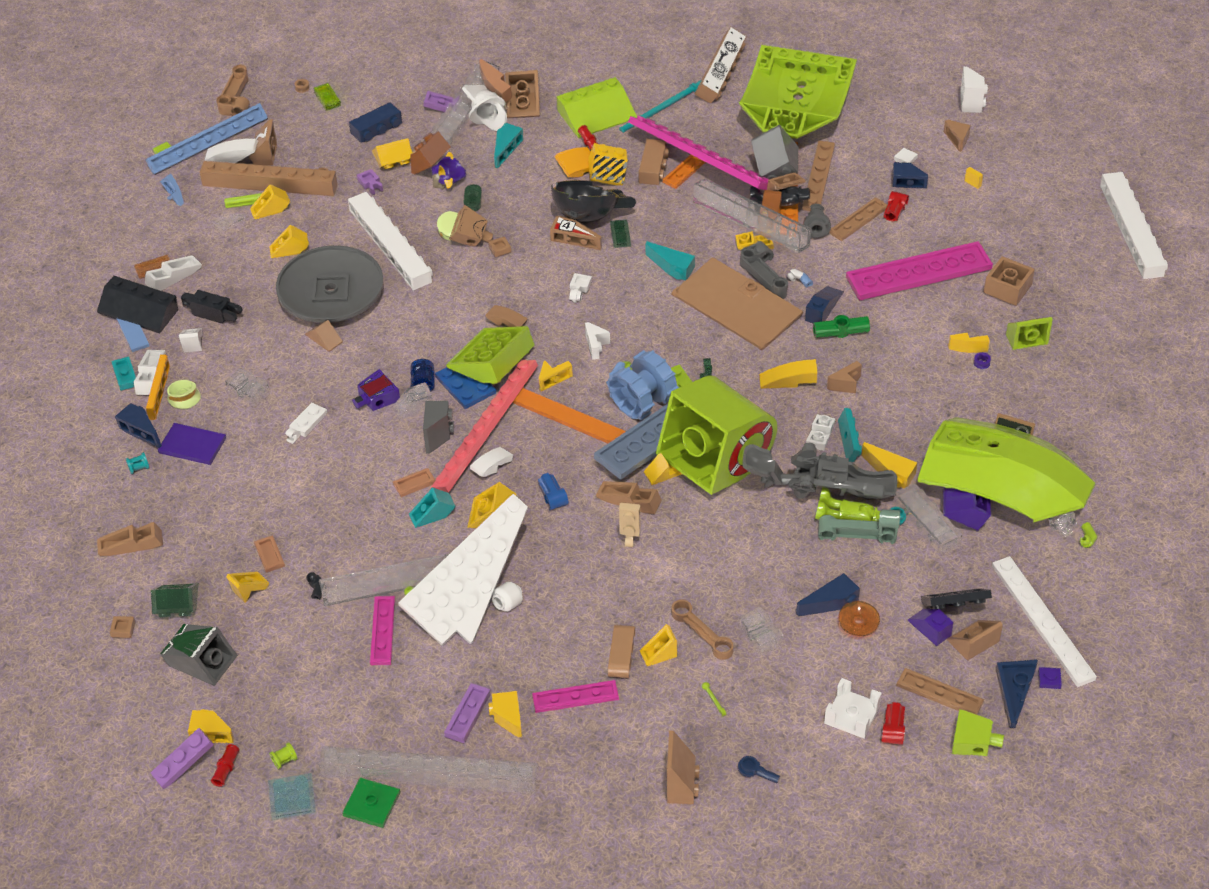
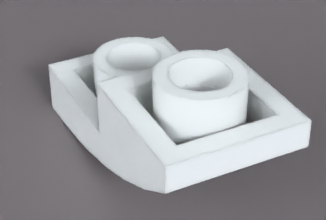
(821, 431)
(489, 462)

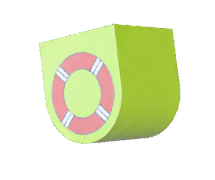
(708, 431)

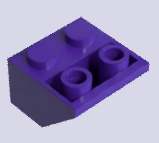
(966, 507)

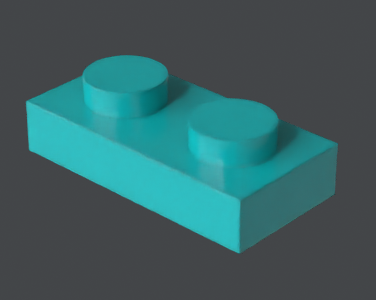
(124, 373)

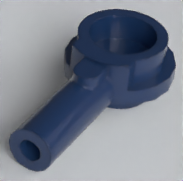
(749, 767)

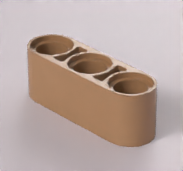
(621, 651)

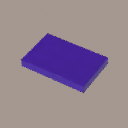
(192, 443)

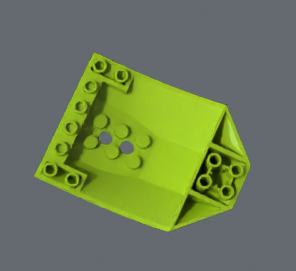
(776, 80)
(1017, 473)

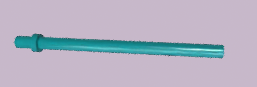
(692, 88)

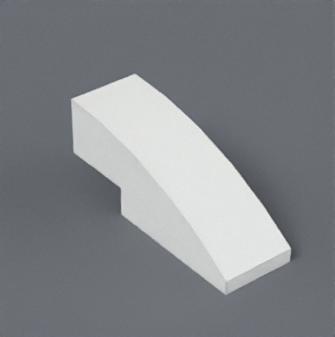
(231, 151)
(172, 272)
(147, 371)

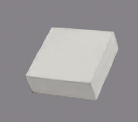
(905, 156)

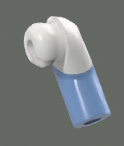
(801, 276)

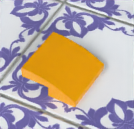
(574, 161)

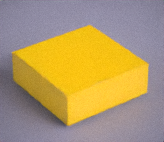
(973, 177)

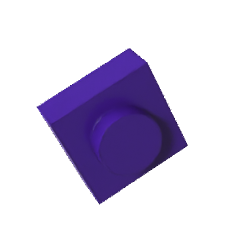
(1050, 678)

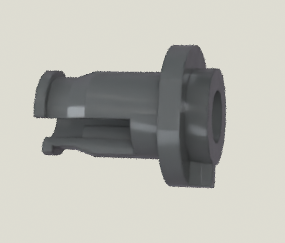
(817, 221)

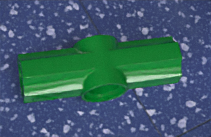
(841, 326)

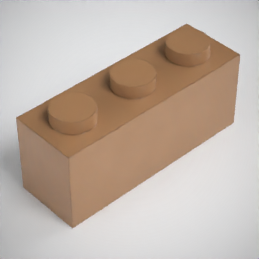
(653, 162)

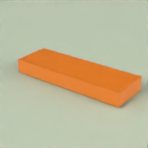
(683, 171)

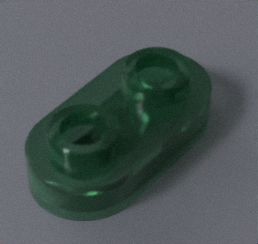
(473, 197)

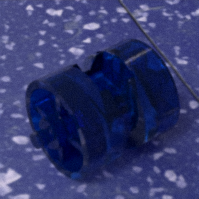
(422, 371)

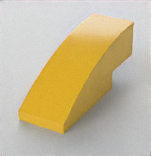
(789, 375)

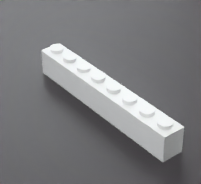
(1133, 225)
(390, 241)

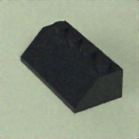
(137, 304)

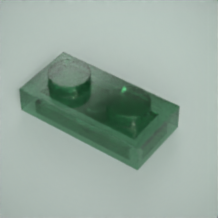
(620, 233)

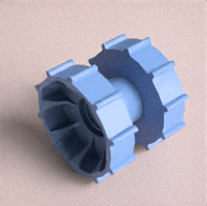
(637, 388)

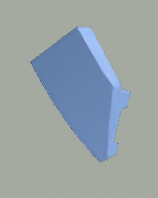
(172, 188)

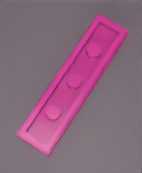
(382, 630)
(575, 696)

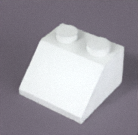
(972, 91)

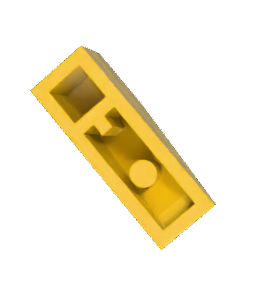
(884, 460)

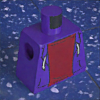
(376, 392)

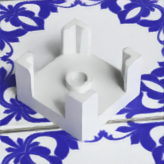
(852, 711)

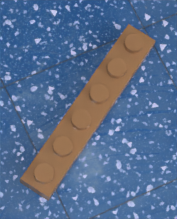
(819, 173)

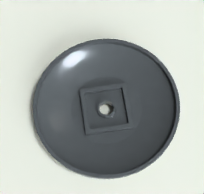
(308, 276)

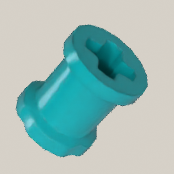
(137, 463)

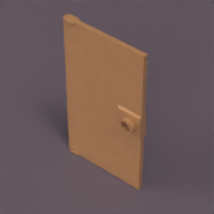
(737, 303)

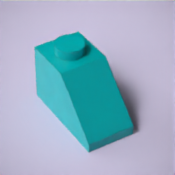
(432, 507)

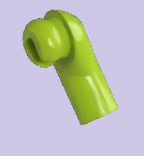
(1089, 537)

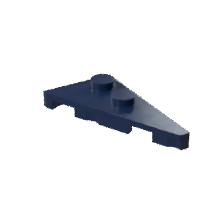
(1015, 682)

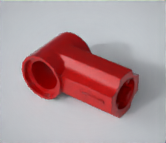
(895, 206)
(894, 727)

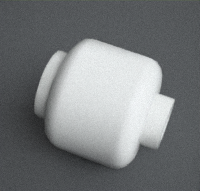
(507, 596)

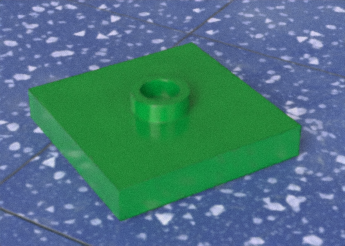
(371, 802)

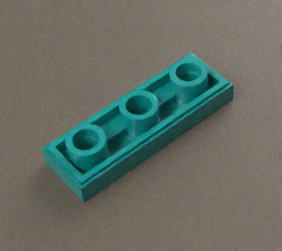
(849, 435)

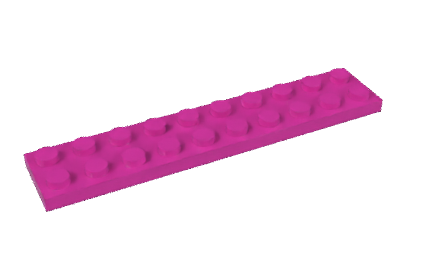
(700, 152)

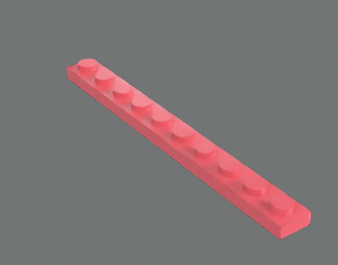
(485, 425)

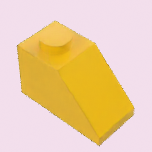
(270, 202)
(289, 243)
(506, 711)
(212, 726)

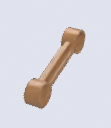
(701, 629)

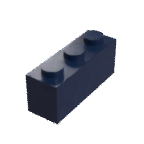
(375, 122)

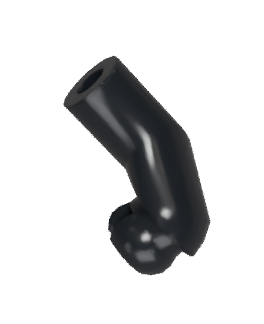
(313, 580)

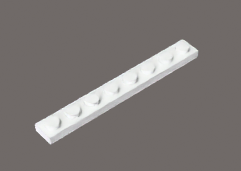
(1044, 622)

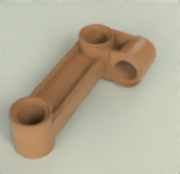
(229, 101)

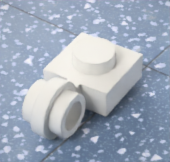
(578, 285)

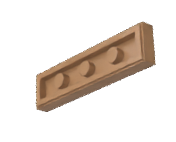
(858, 219)
(939, 692)

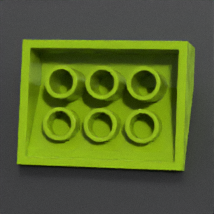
(596, 106)
(492, 353)

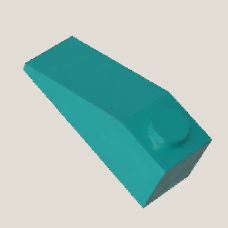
(507, 141)
(671, 261)

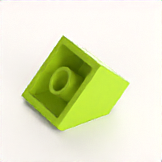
(1029, 332)

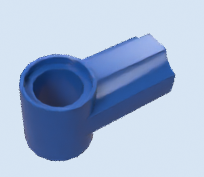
(553, 494)

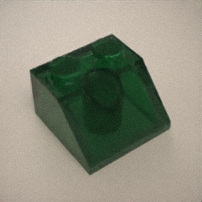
(174, 599)

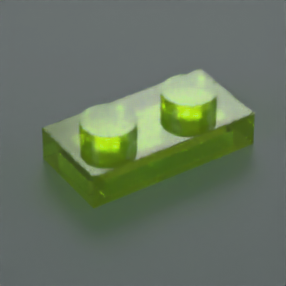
(327, 96)

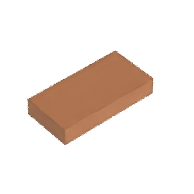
(414, 482)
(269, 554)

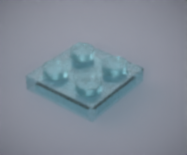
(291, 796)

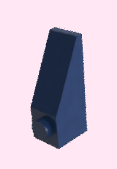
(822, 304)
(135, 422)
(829, 597)

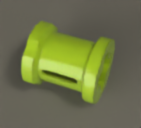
(283, 755)

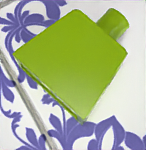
(974, 735)

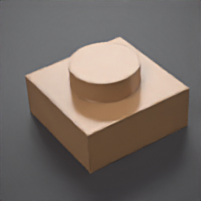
(499, 246)
(122, 627)

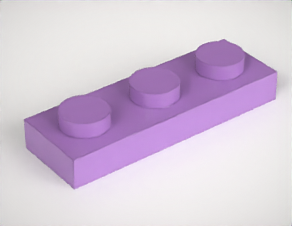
(467, 713)
(182, 758)

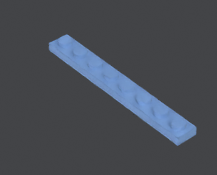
(206, 138)

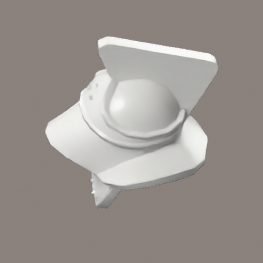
(486, 107)

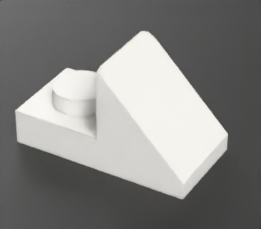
(596, 338)
(191, 340)

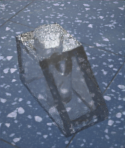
(412, 401)

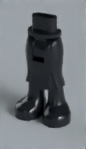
(790, 195)

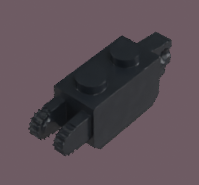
(211, 306)

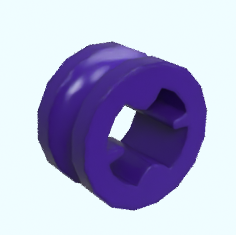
(984, 357)

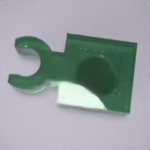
(707, 368)

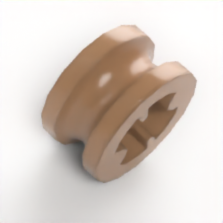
(299, 88)

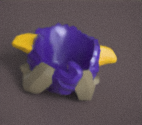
(447, 172)

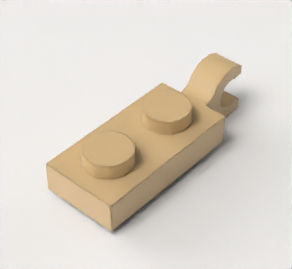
(629, 522)

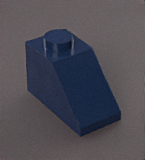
(908, 176)

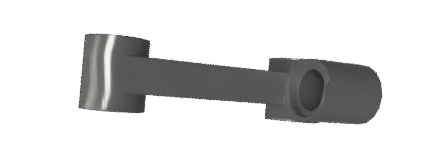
(754, 259)

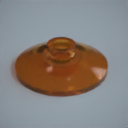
(861, 612)

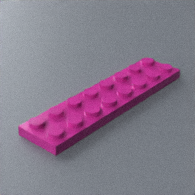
(919, 270)

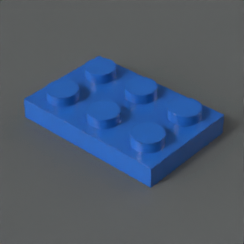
(463, 388)

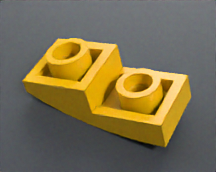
(747, 239)
(964, 343)

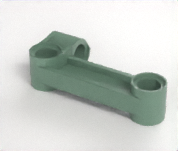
(884, 530)

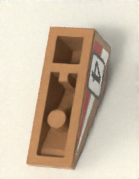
(574, 233)

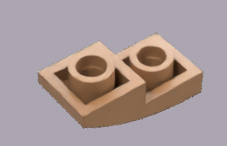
(509, 317)

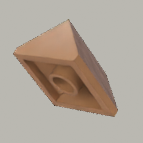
(976, 638)

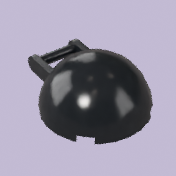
(587, 202)

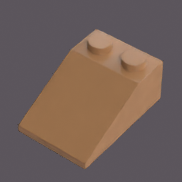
(525, 94)
(681, 772)

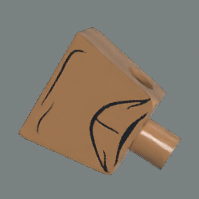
(470, 228)

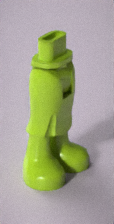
(847, 509)

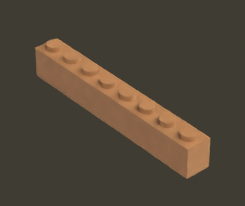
(260, 176)

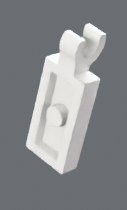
(305, 422)

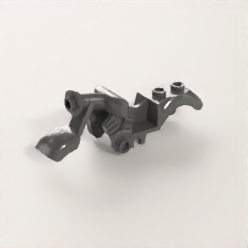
(819, 471)

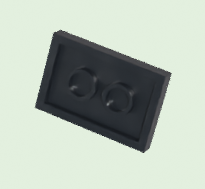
(956, 598)

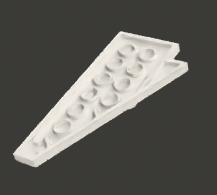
(462, 585)

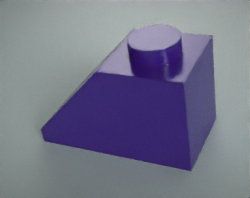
(933, 625)

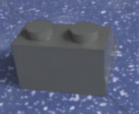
(437, 424)

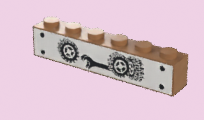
(721, 65)

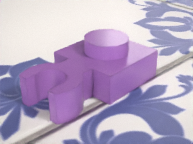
(370, 180)

